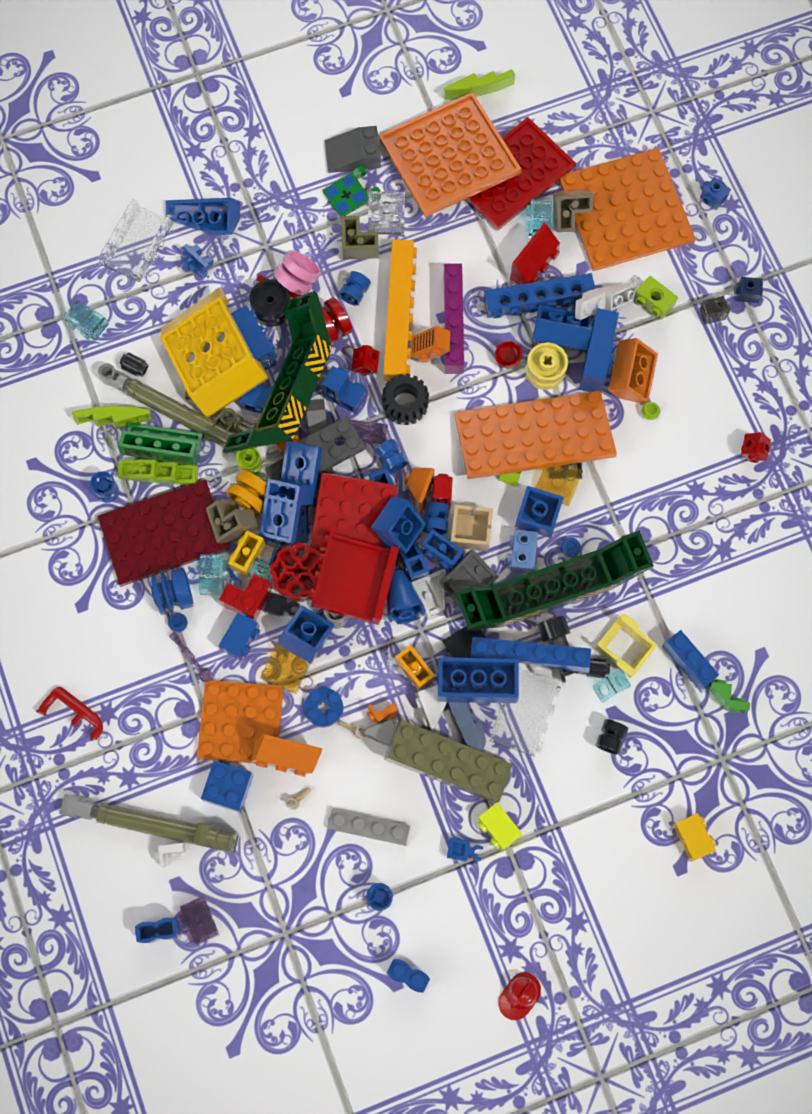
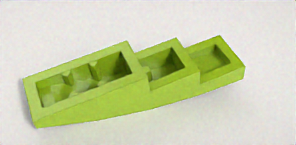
(479, 86)
(119, 415)
(157, 472)

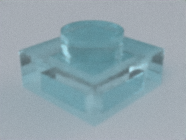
(261, 568)

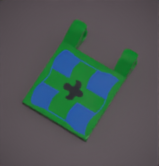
(347, 193)

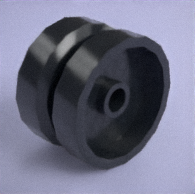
(269, 302)

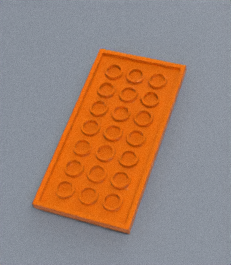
(534, 434)

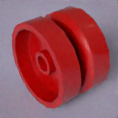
(336, 319)

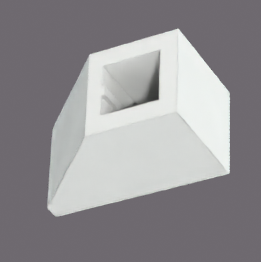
(432, 709)

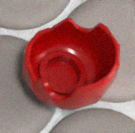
(508, 354)

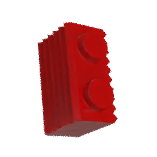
(442, 489)

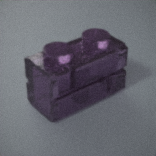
(199, 921)

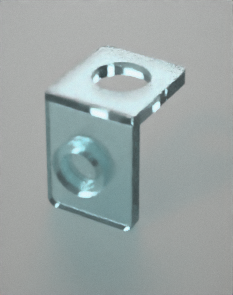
(614, 682)

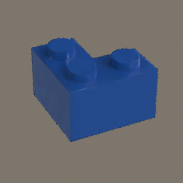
(341, 391)

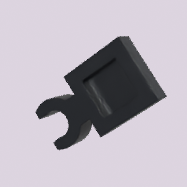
(278, 605)

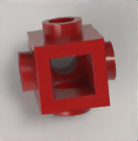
(365, 360)
(755, 447)

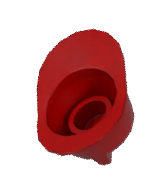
(519, 996)

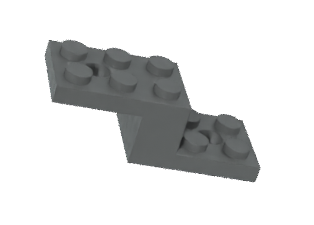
(331, 453)

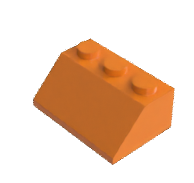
(633, 371)
(285, 755)

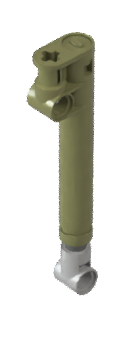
(216, 431)
(152, 824)

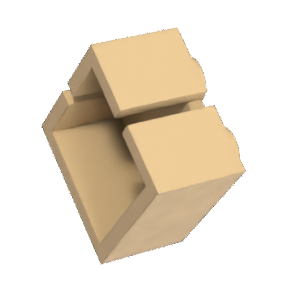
(470, 531)

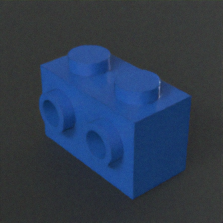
(441, 550)
(239, 636)

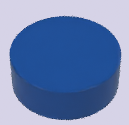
(570, 547)

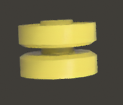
(546, 366)

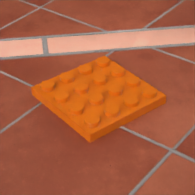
(234, 718)

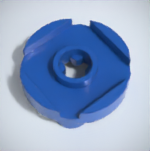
(331, 715)

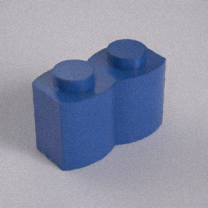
(163, 929)
(402, 972)

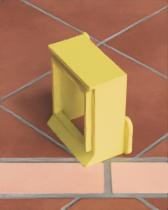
(631, 627)

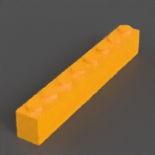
(399, 309)

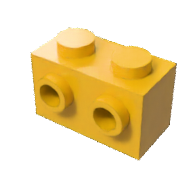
(248, 549)

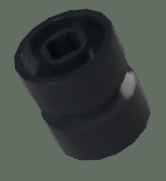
(609, 743)

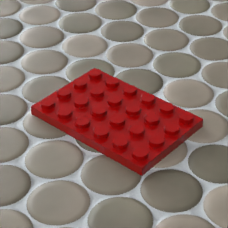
(541, 167)

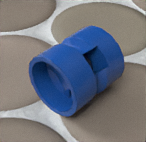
(354, 288)
(389, 454)
(104, 487)
(436, 517)
(379, 896)

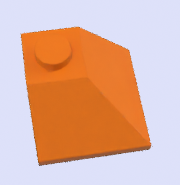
(419, 486)

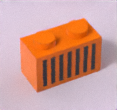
(430, 344)

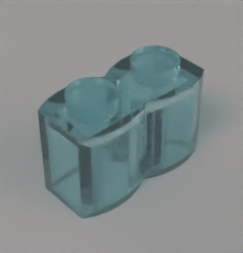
(539, 212)
(85, 320)
(212, 574)

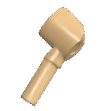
(352, 728)
(297, 799)

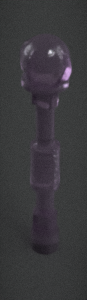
(204, 674)

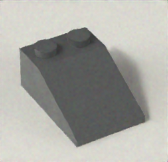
(353, 149)

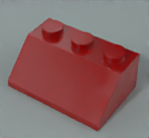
(535, 257)

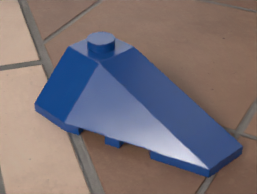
(209, 215)

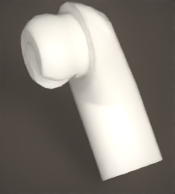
(541, 670)

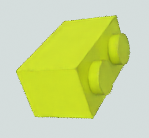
(499, 826)

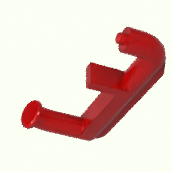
(75, 705)

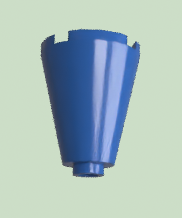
(402, 599)

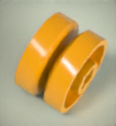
(248, 492)

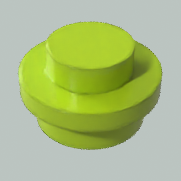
(650, 411)

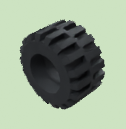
(409, 385)

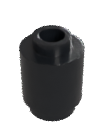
(134, 364)
(598, 668)

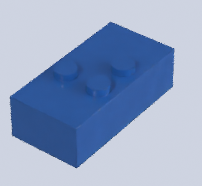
(599, 351)
(478, 680)

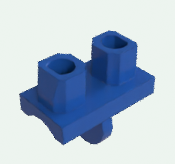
(193, 261)

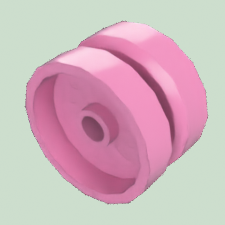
(297, 272)

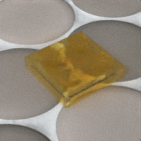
(560, 481)
(285, 669)

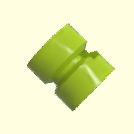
(249, 460)

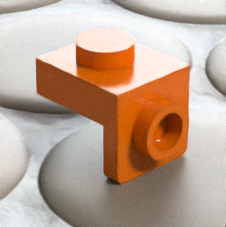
(384, 715)

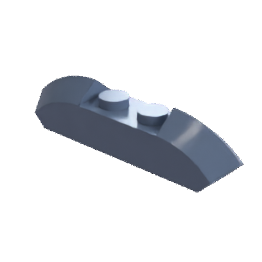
(470, 732)

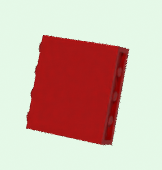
(353, 578)

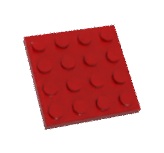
(349, 508)

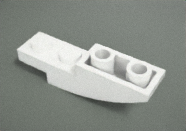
(605, 298)

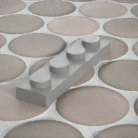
(368, 827)

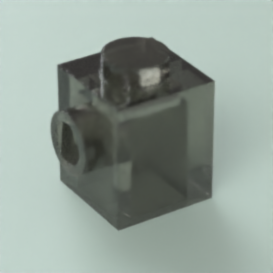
(714, 310)

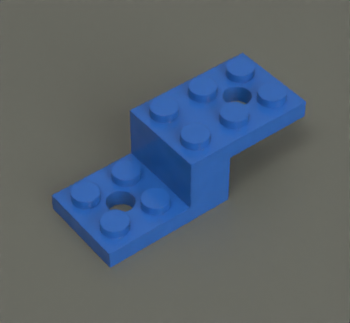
(290, 491)

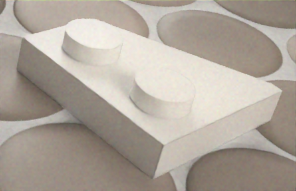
(431, 593)

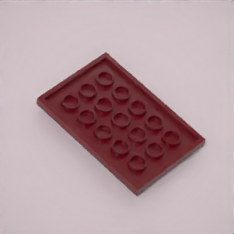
(160, 533)

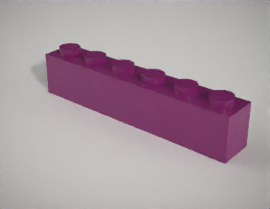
(454, 317)

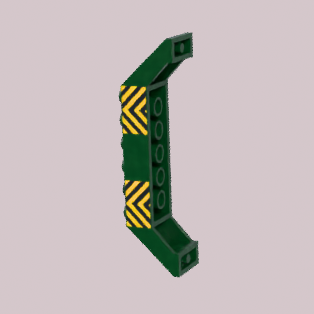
(295, 380)
(555, 585)

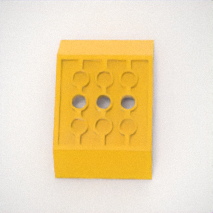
(226, 368)

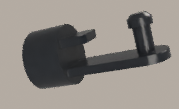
(554, 629)

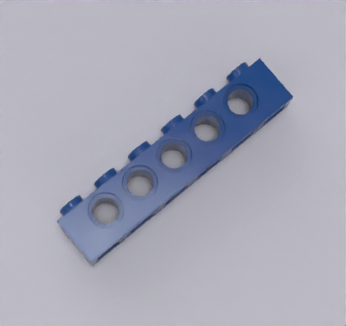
(529, 292)

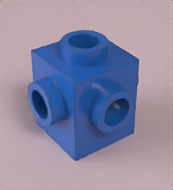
(714, 193)

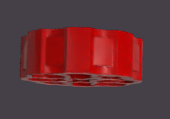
(307, 563)

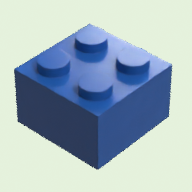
(539, 511)
(398, 524)
(306, 634)
(227, 786)

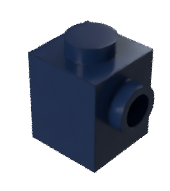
(749, 289)

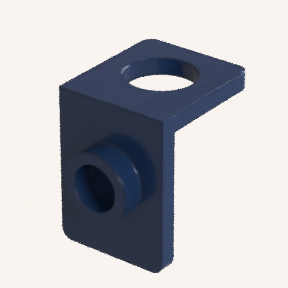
(273, 543)

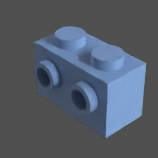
(523, 551)

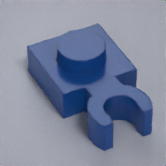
(460, 850)

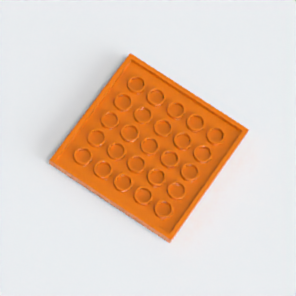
(449, 154)
(632, 209)

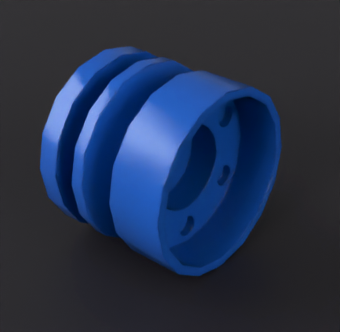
(172, 591)

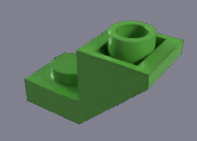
(722, 693)

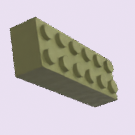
(448, 761)

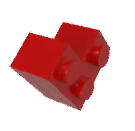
(249, 601)

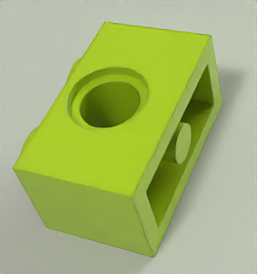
(653, 288)

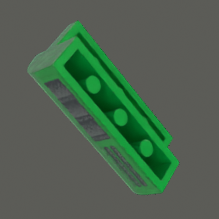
(161, 444)

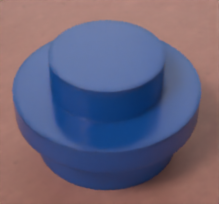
(177, 622)

